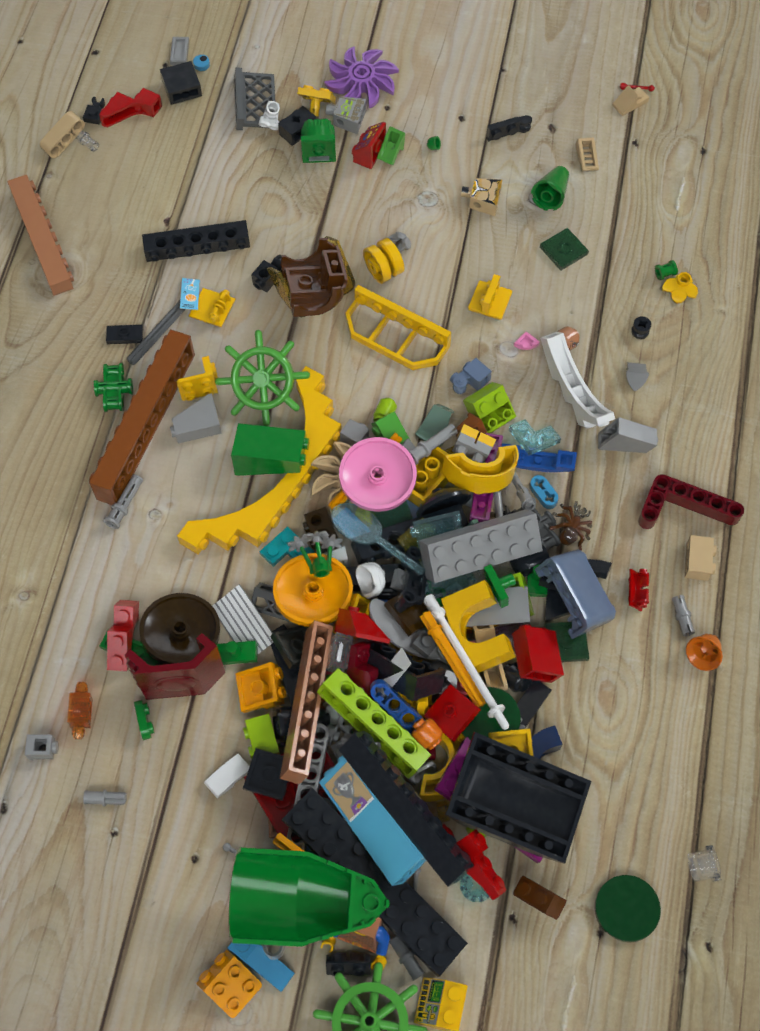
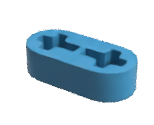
(541, 494)

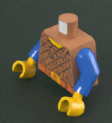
(371, 939)

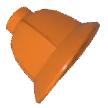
(704, 652)

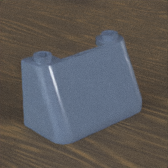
(579, 591)

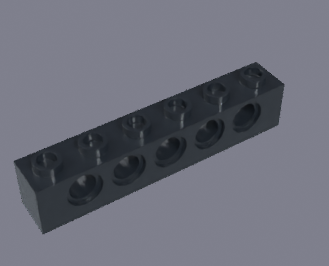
(196, 241)
(366, 554)

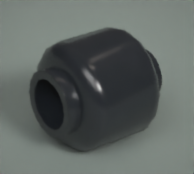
(513, 678)

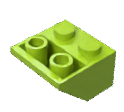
(491, 406)

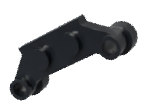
(414, 583)

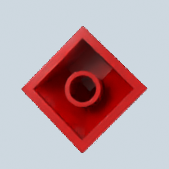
(359, 625)

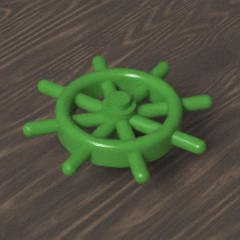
(262, 378)
(370, 1019)

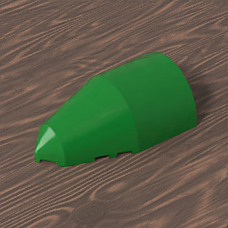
(297, 898)

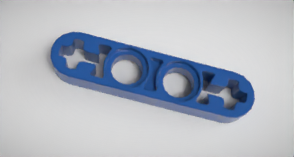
(398, 712)

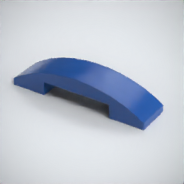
(545, 461)

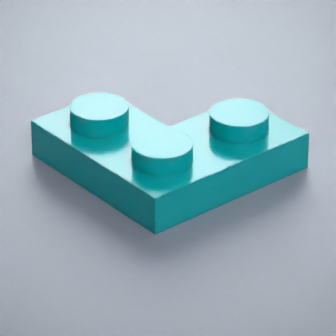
(278, 547)

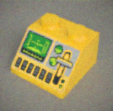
(440, 1004)

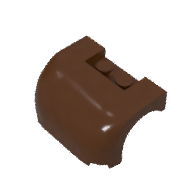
(316, 281)

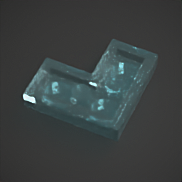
(534, 441)

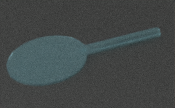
(364, 528)

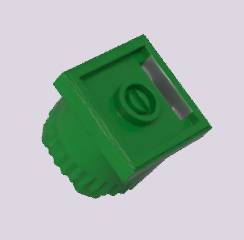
(318, 141)

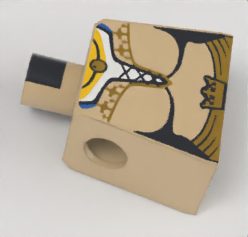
(484, 195)

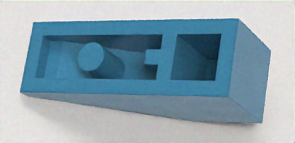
(271, 970)

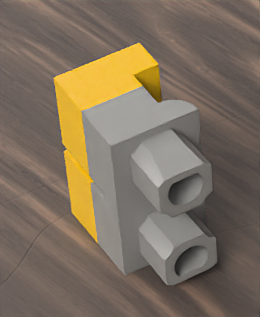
(475, 451)

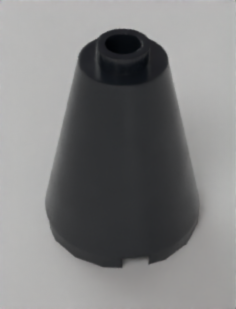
(282, 720)

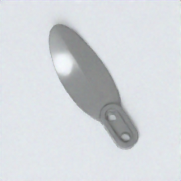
(395, 633)

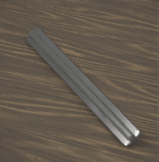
(155, 334)

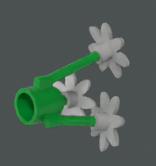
(320, 566)

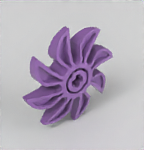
(362, 76)

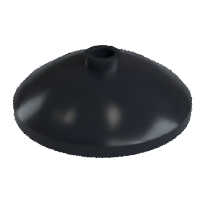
(442, 499)

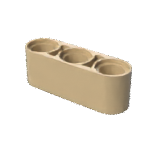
(62, 134)

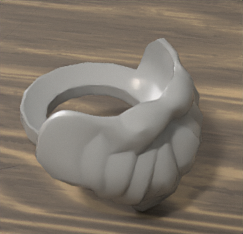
(426, 768)

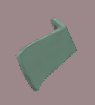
(436, 420)

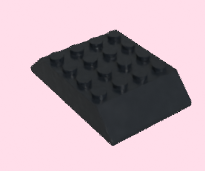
(518, 799)

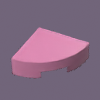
(526, 342)

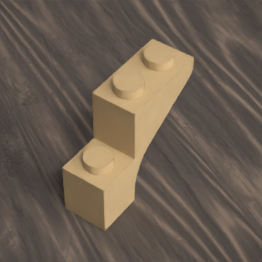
(493, 676)

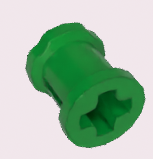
(666, 270)

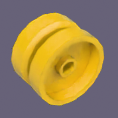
(383, 260)

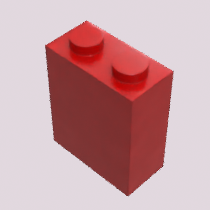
(537, 654)

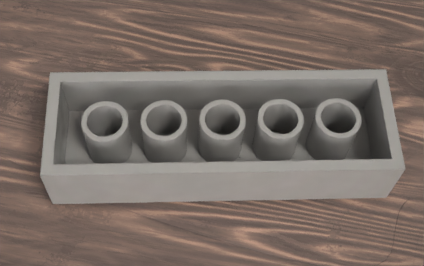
(480, 545)

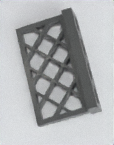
(241, 96)

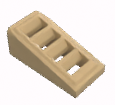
(587, 142)

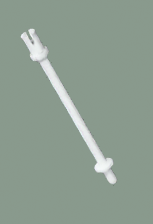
(439, 613)

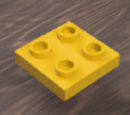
(316, 97)

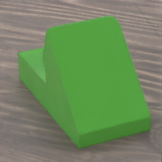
(391, 145)

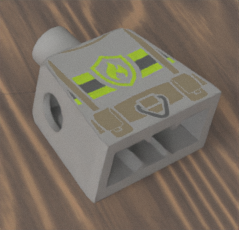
(348, 113)

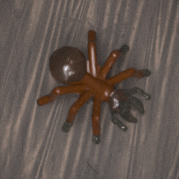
(571, 529)

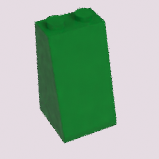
(268, 450)

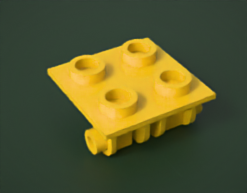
(213, 307)

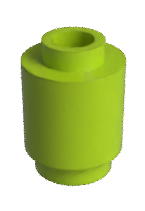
(384, 407)

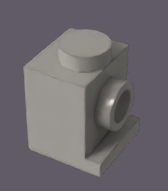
(36, 742)

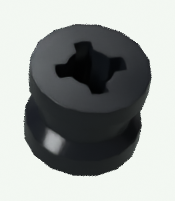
(638, 331)

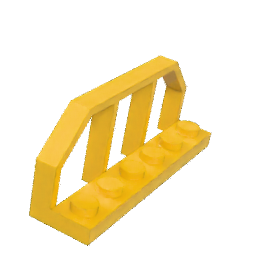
(407, 318)

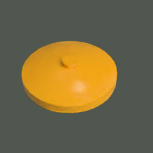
(310, 598)

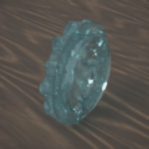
(475, 895)

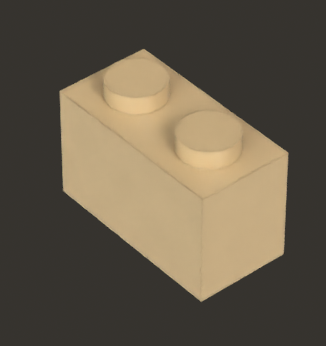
(699, 558)

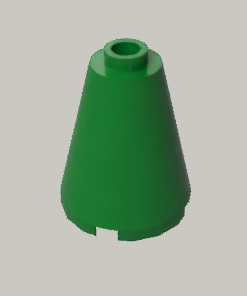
(551, 189)

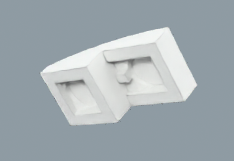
(228, 774)

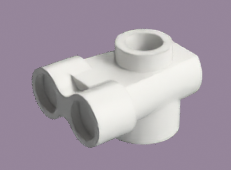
(270, 119)

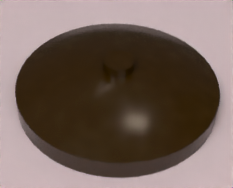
(174, 623)

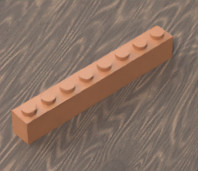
(40, 234)
(306, 703)

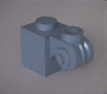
(473, 373)

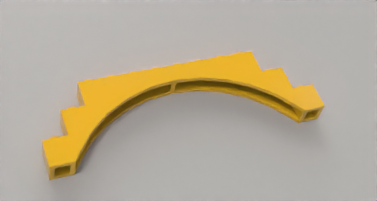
(258, 519)

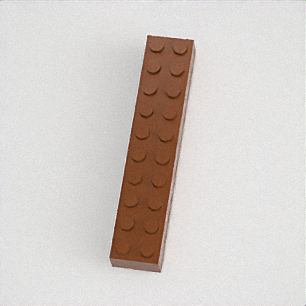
(142, 417)

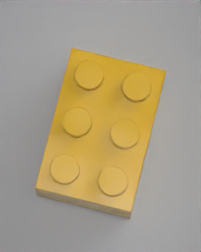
(429, 476)

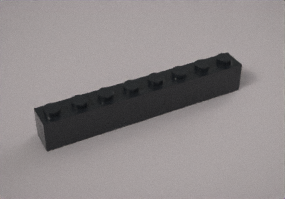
(406, 808)

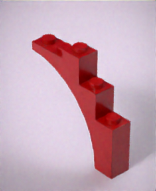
(482, 872)

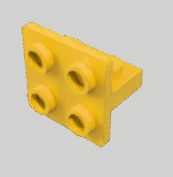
(490, 298)

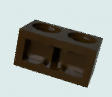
(326, 525)

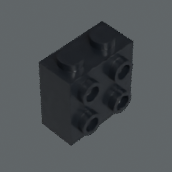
(181, 82)

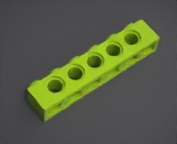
(362, 719)

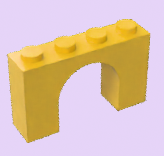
(459, 609)

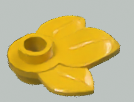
(679, 289)

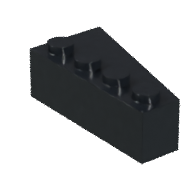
(417, 680)

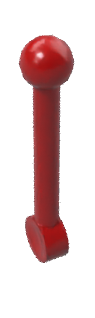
(651, 88)

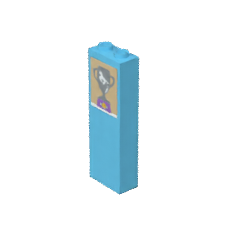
(372, 823)

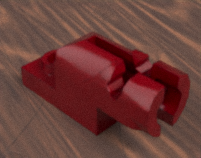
(359, 670)

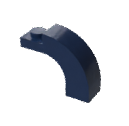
(546, 742)

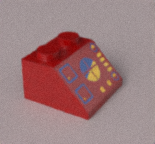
(369, 145)

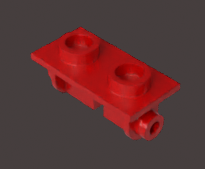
(638, 597)

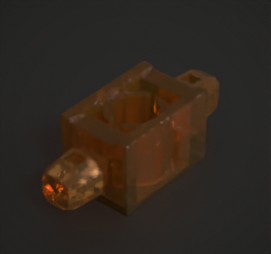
(80, 710)

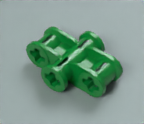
(113, 387)

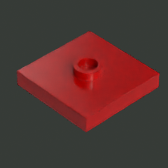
(452, 712)

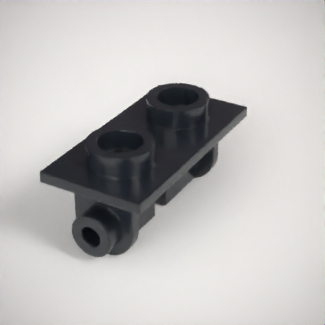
(358, 965)

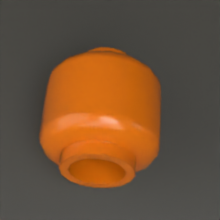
(427, 733)

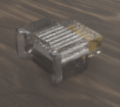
(339, 652)

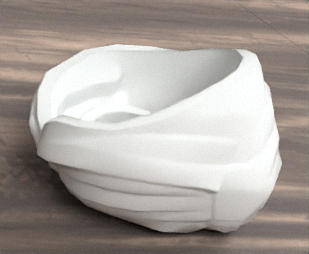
(370, 579)

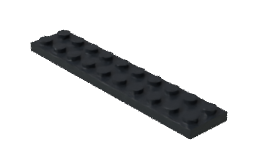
(407, 913)

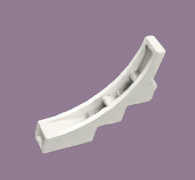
(562, 368)

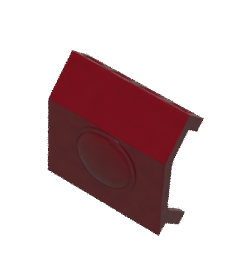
(178, 678)

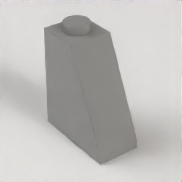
(196, 421)
(627, 437)

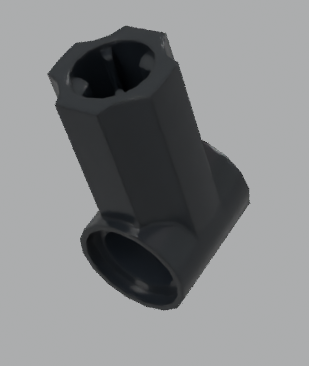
(526, 564)

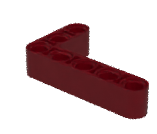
(687, 501)

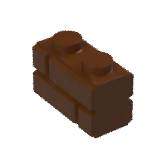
(539, 897)

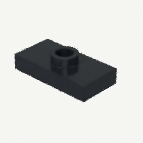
(124, 334)

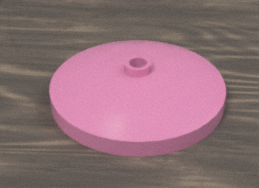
(381, 459)

